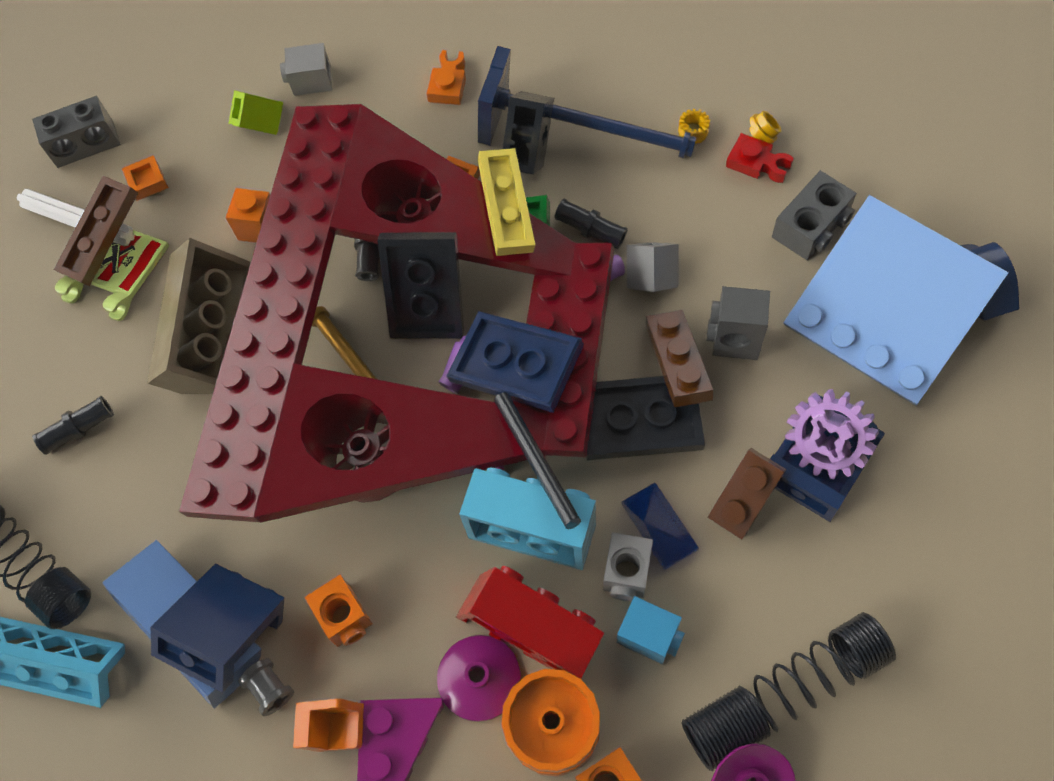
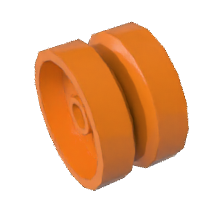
(558, 749)

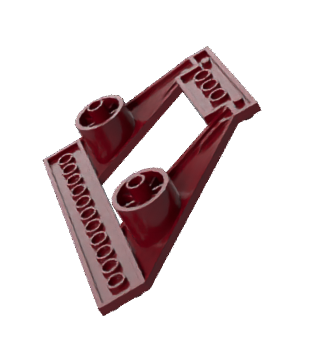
(281, 423)

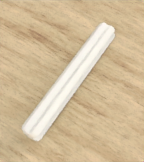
(64, 212)

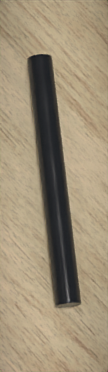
(537, 461)

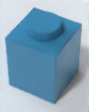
(650, 631)

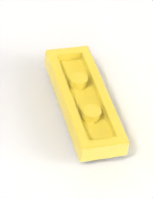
(506, 202)

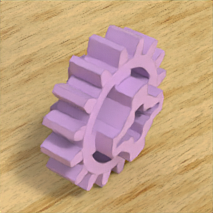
(817, 442)

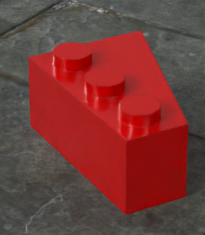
(532, 621)

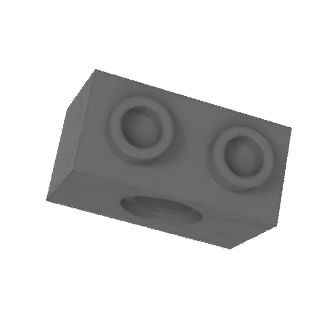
(739, 322)

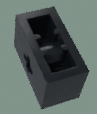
(528, 129)

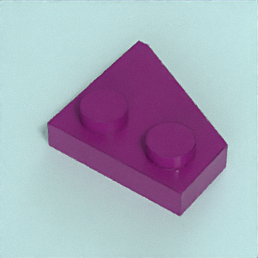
(394, 736)

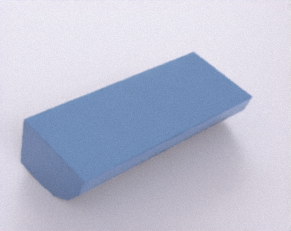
(149, 588)

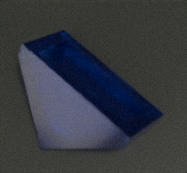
(659, 522)

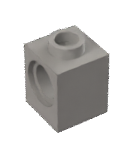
(627, 549)

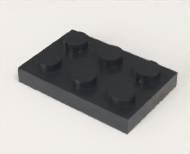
(421, 285)
(641, 420)

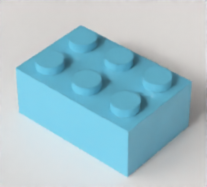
(523, 519)

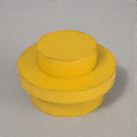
(764, 127)

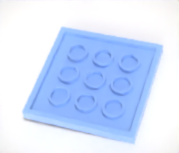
(894, 299)

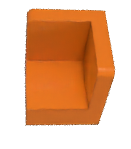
(328, 725)

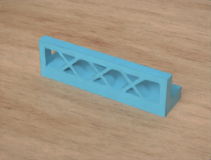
(58, 673)

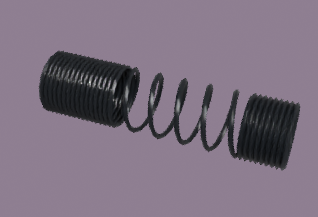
(56, 595)
(739, 715)

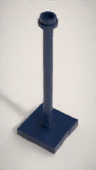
(496, 97)

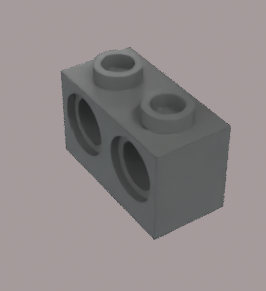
(76, 131)
(810, 212)

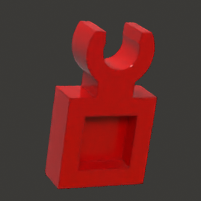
(755, 156)

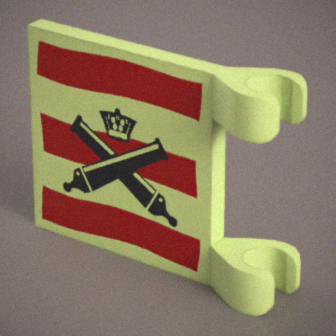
(120, 272)

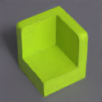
(255, 112)

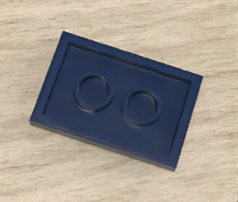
(516, 359)

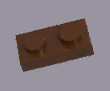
(746, 493)

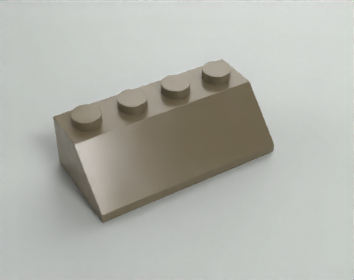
(196, 317)

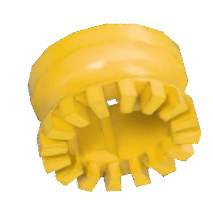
(695, 117)

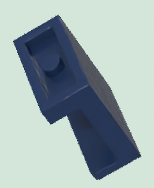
(817, 492)
(215, 625)

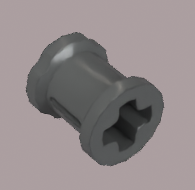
(266, 687)

